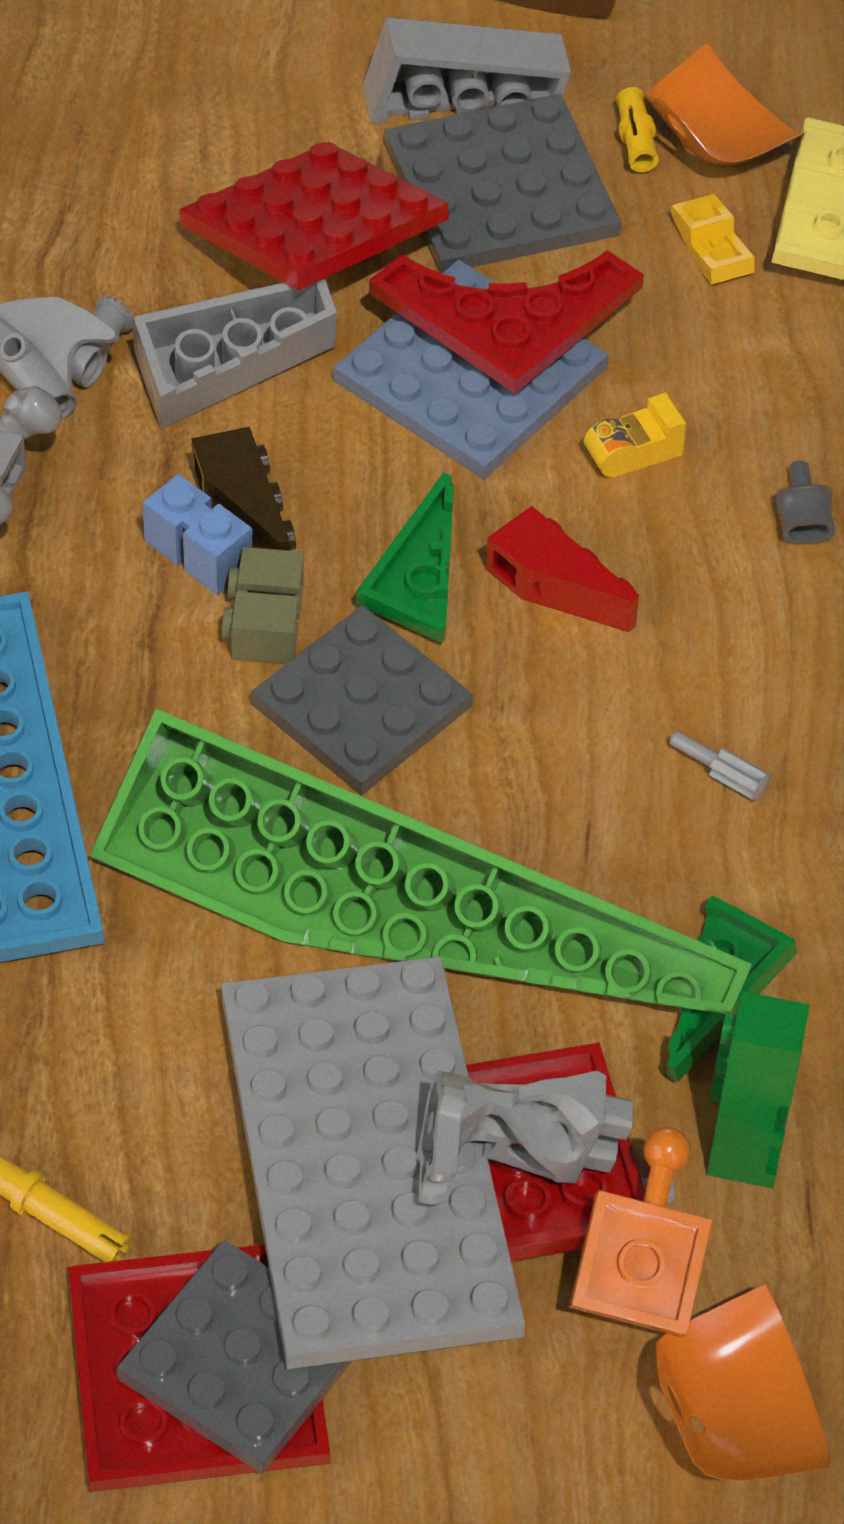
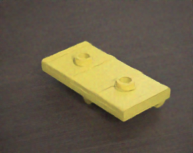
(814, 205)

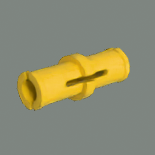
(637, 129)

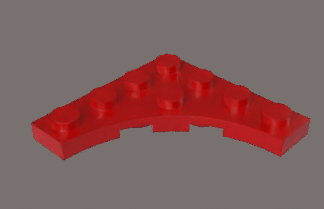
(508, 327)

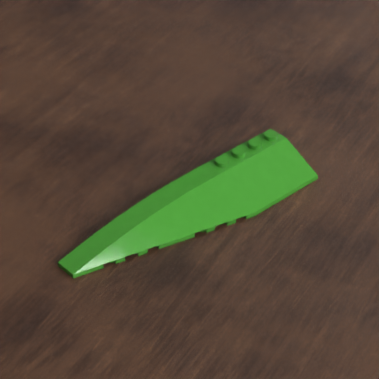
(379, 884)

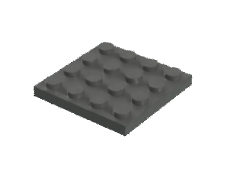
(510, 180)

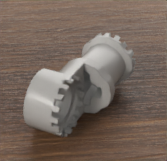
(91, 357)

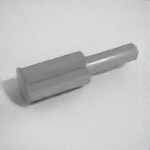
(726, 767)

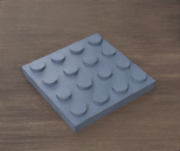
(453, 401)

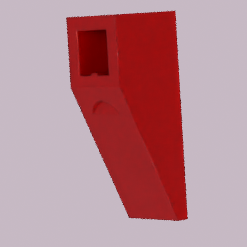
(554, 571)

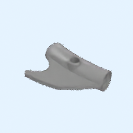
(40, 344)

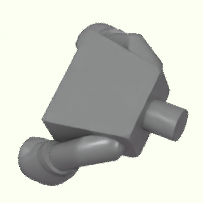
(26, 414)

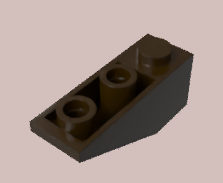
(235, 476)

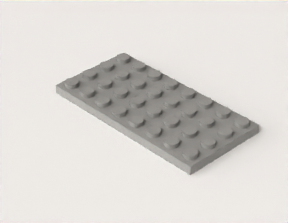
(333, 1123)

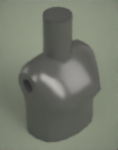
(805, 508)

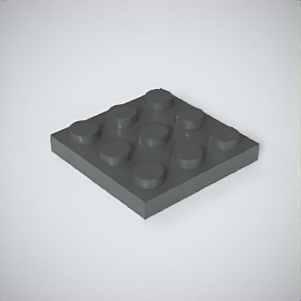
(361, 699)
(222, 1362)

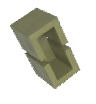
(266, 605)

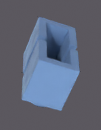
(211, 535)

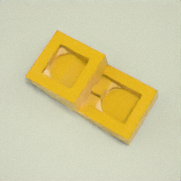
(711, 239)

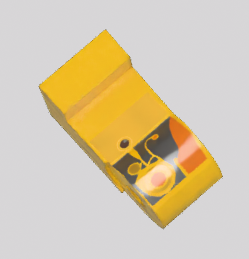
(637, 438)

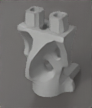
(557, 1120)

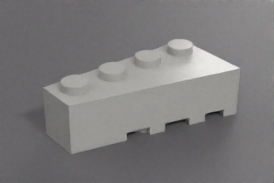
(459, 68)
(229, 344)

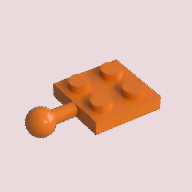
(640, 1256)

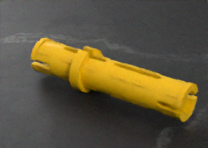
(33, 1196)

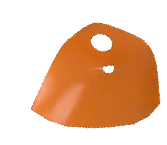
(715, 112)
(746, 1388)

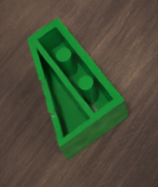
(755, 1086)

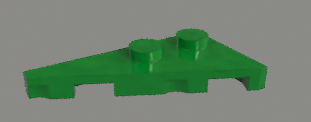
(413, 572)
(741, 937)

